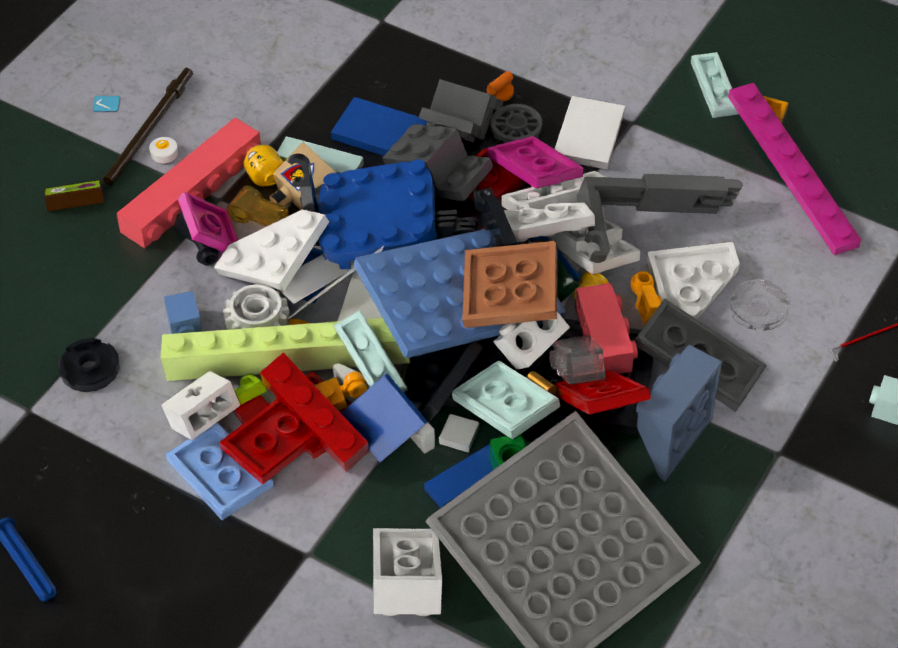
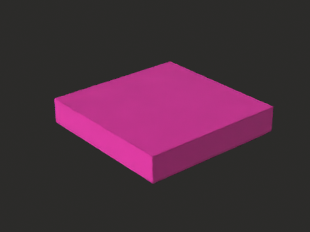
(207, 222)

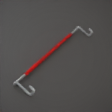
(860, 338)

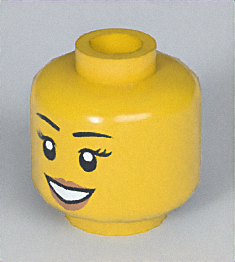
(261, 164)

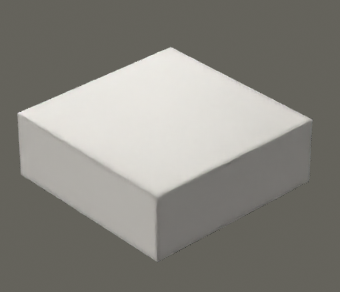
(459, 433)

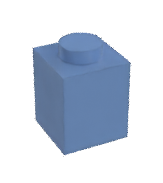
(182, 313)

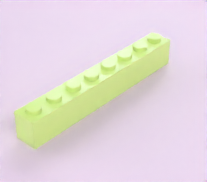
(253, 349)

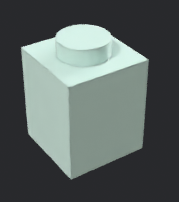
(885, 400)

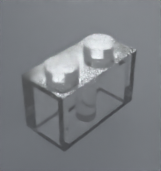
(578, 360)

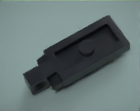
(494, 218)

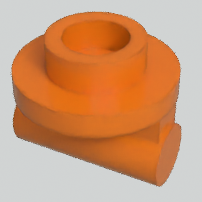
(502, 87)

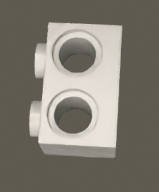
(534, 340)

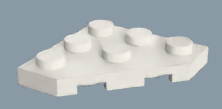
(274, 252)
(693, 274)

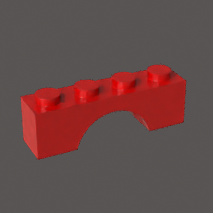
(316, 411)

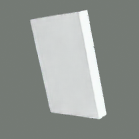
(590, 131)

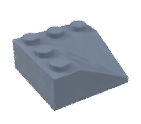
(678, 408)

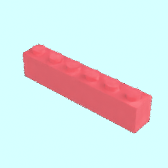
(197, 174)

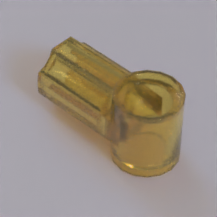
(252, 206)

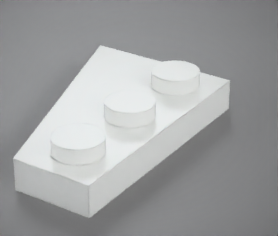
(547, 222)

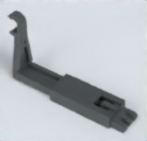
(653, 194)

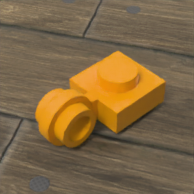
(647, 301)
(353, 386)

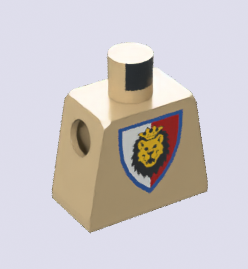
(286, 173)

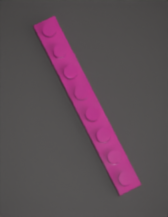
(794, 169)

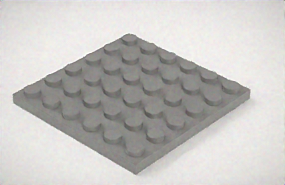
(563, 541)

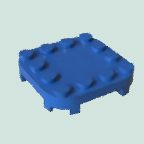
(376, 209)

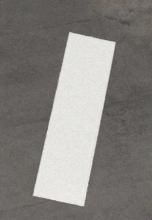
(313, 277)
(326, 289)

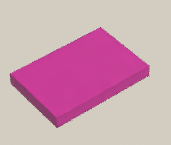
(535, 162)

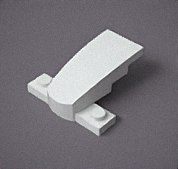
(573, 242)

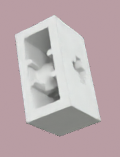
(200, 405)

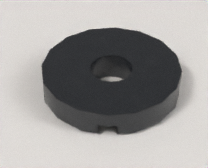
(90, 378)

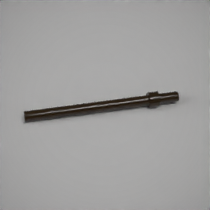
(173, 91)

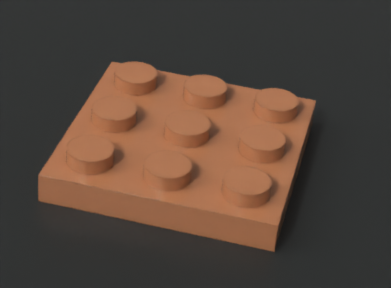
(510, 284)

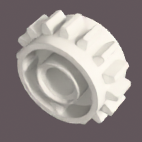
(256, 307)

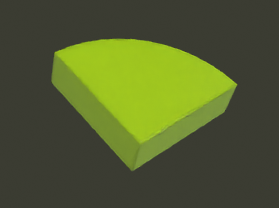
(249, 388)

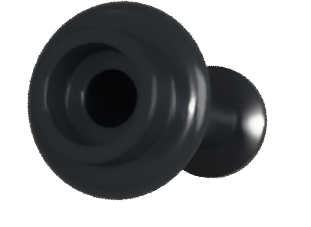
(206, 254)

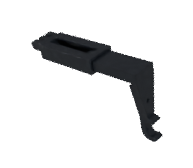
(446, 221)

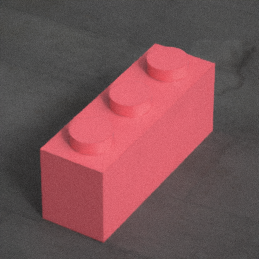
(602, 320)

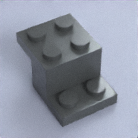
(461, 109)
(444, 155)

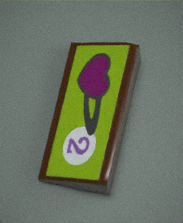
(73, 195)

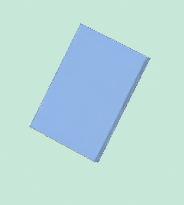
(214, 473)

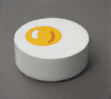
(163, 150)

